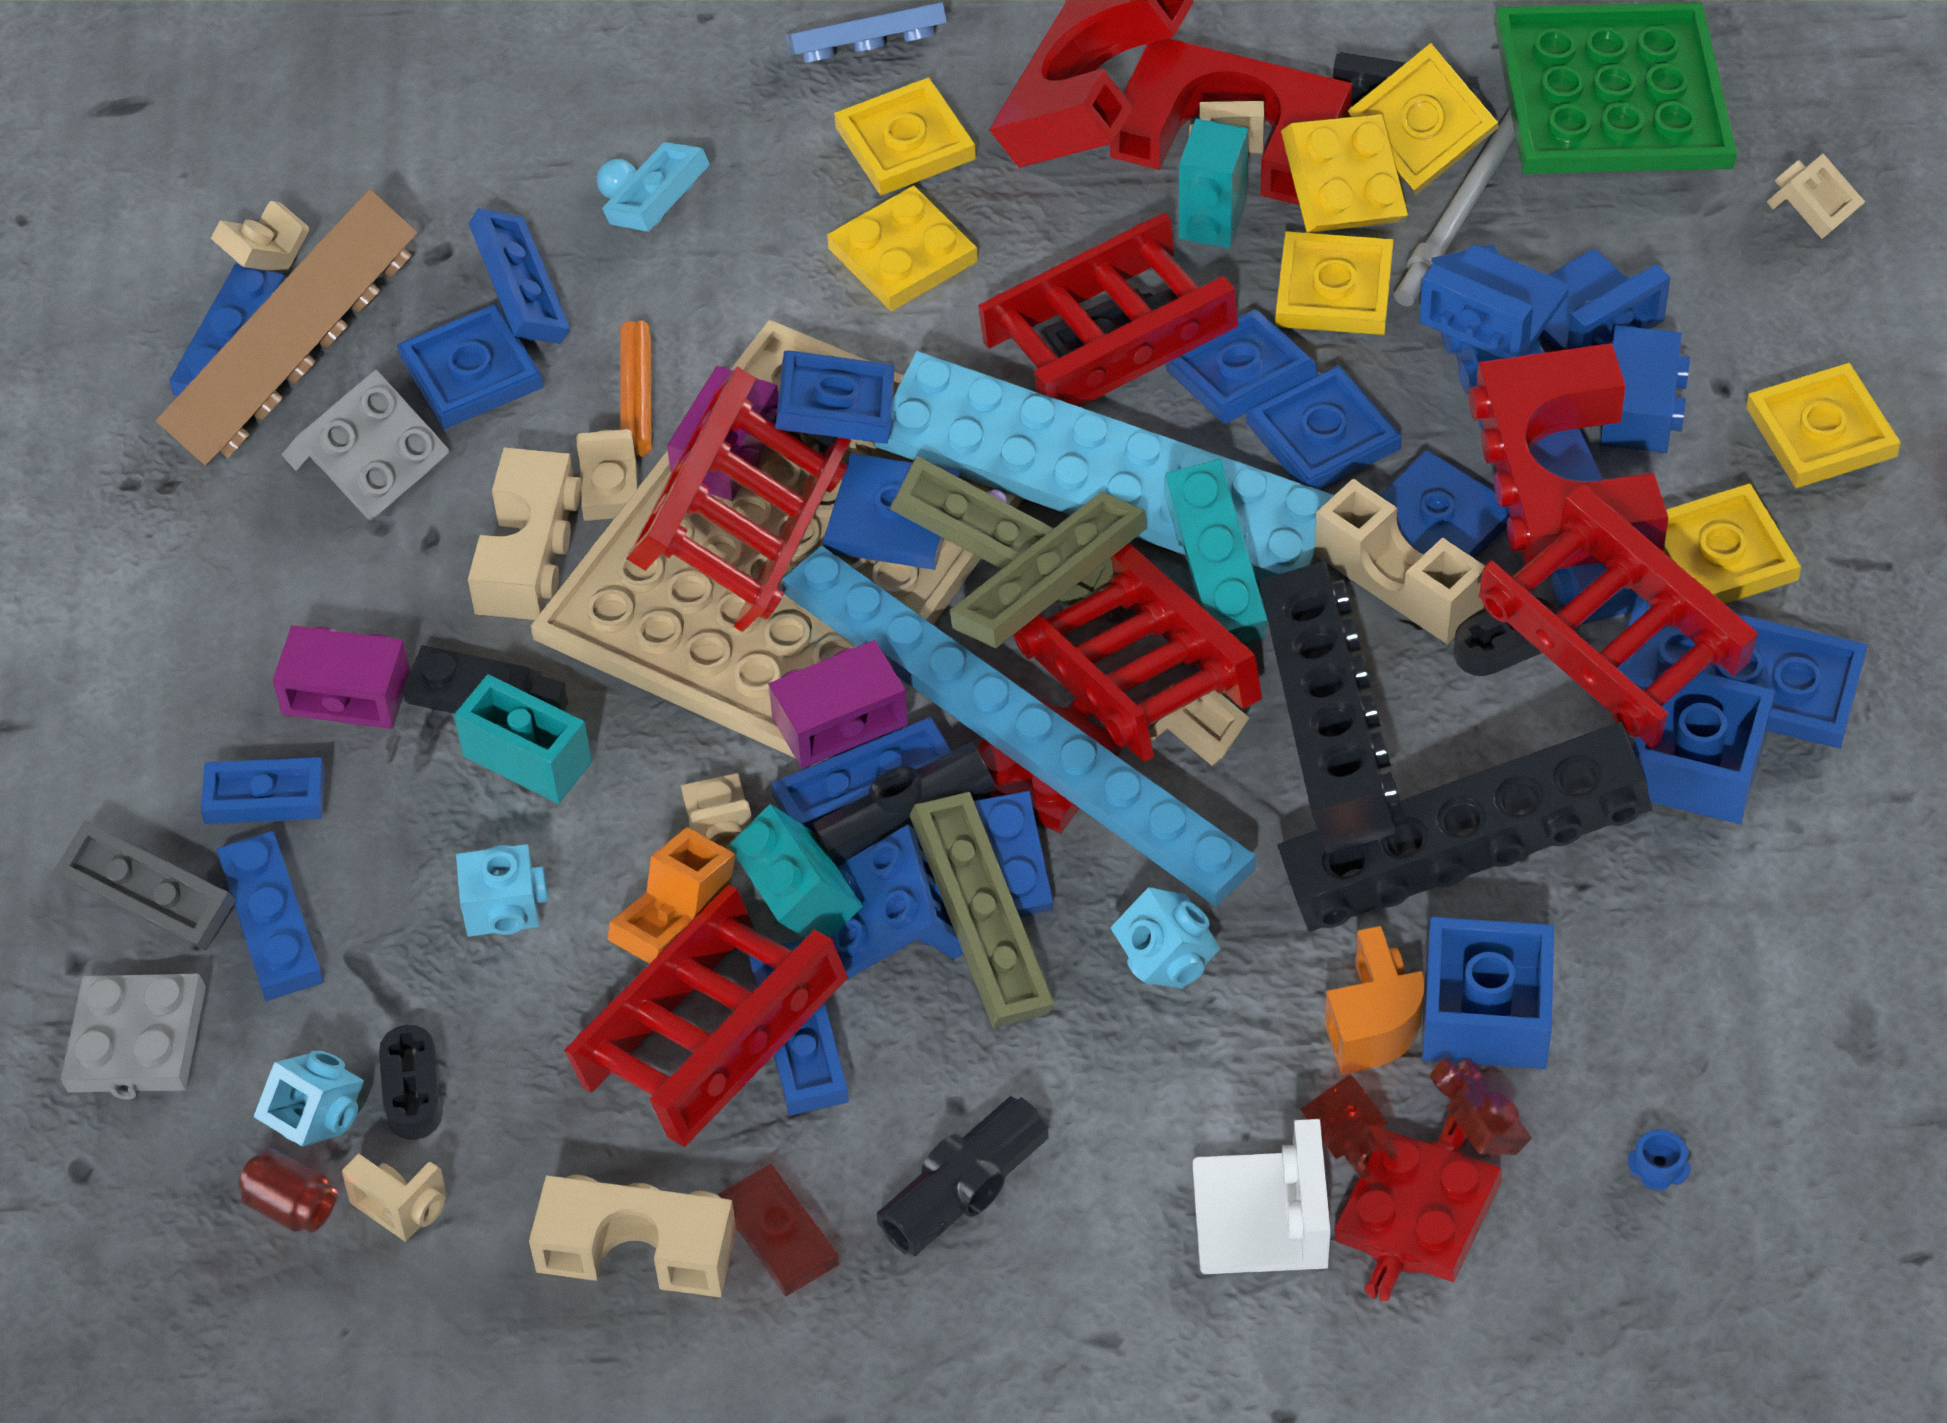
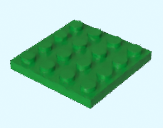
(1614, 88)

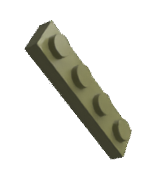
(978, 522)
(1048, 569)
(981, 910)

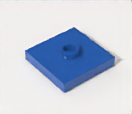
(470, 366)
(1242, 367)
(835, 397)
(1323, 429)
(1445, 503)
(865, 525)

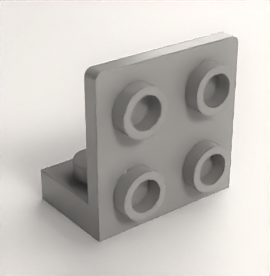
(369, 445)

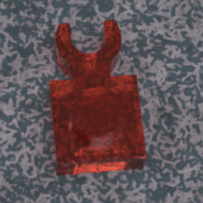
(1483, 1115)
(1350, 1124)

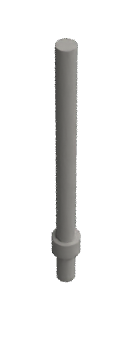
(1456, 212)

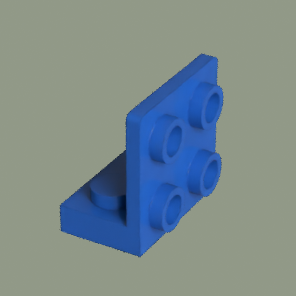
(1605, 298)
(1490, 302)
(897, 903)

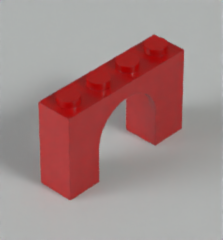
(1180, 75)
(1060, 98)
(1548, 394)

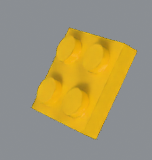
(1427, 117)
(904, 136)
(1344, 173)
(902, 248)
(1334, 283)
(1823, 425)
(1730, 544)

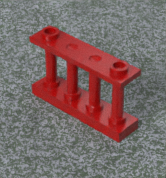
(1128, 351)
(688, 494)
(1631, 564)
(1161, 610)
(744, 1041)

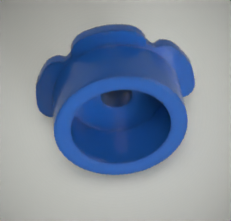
(1660, 1146)

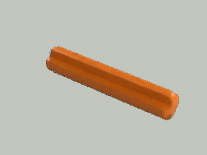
(636, 384)

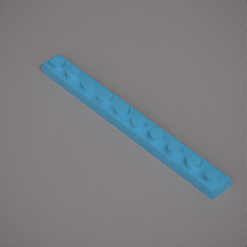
(1022, 727)

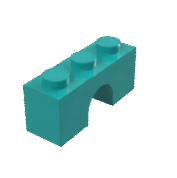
(1215, 548)

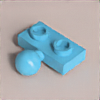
(645, 195)

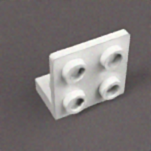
(1264, 1208)

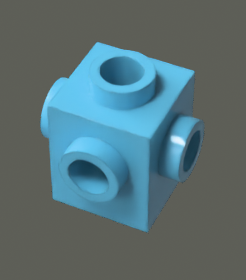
(500, 890)
(1165, 938)
(310, 1098)

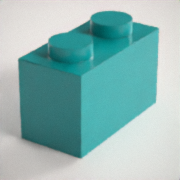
(1213, 183)
(523, 738)
(794, 874)

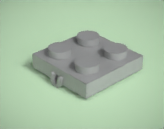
(133, 1033)

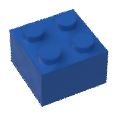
(1708, 746)
(1488, 992)

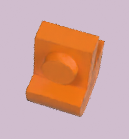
(679, 885)
(1380, 1016)

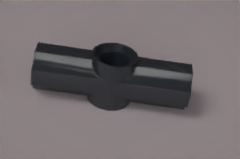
(894, 796)
(962, 1175)

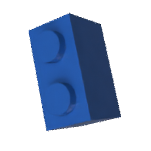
(1651, 374)

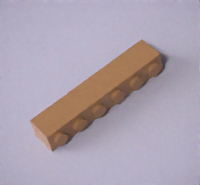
(286, 328)

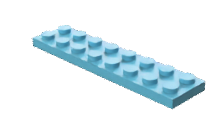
(1071, 454)

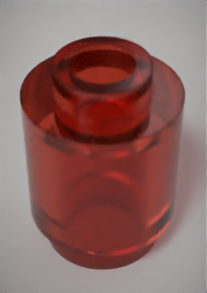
(287, 1191)

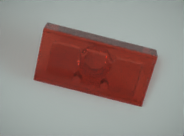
(780, 1230)

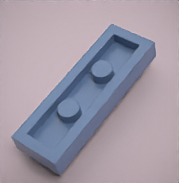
(866, 32)

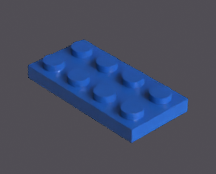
(1809, 671)

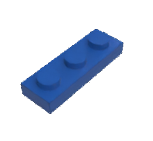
(519, 276)
(235, 303)
(848, 776)
(269, 916)
(809, 1060)

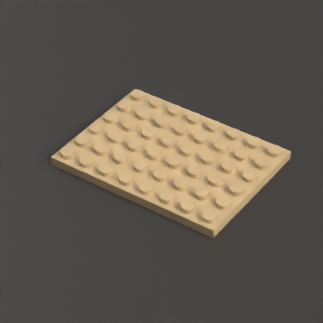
(675, 625)

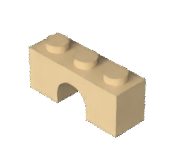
(1362, 541)
(519, 571)
(587, 1218)

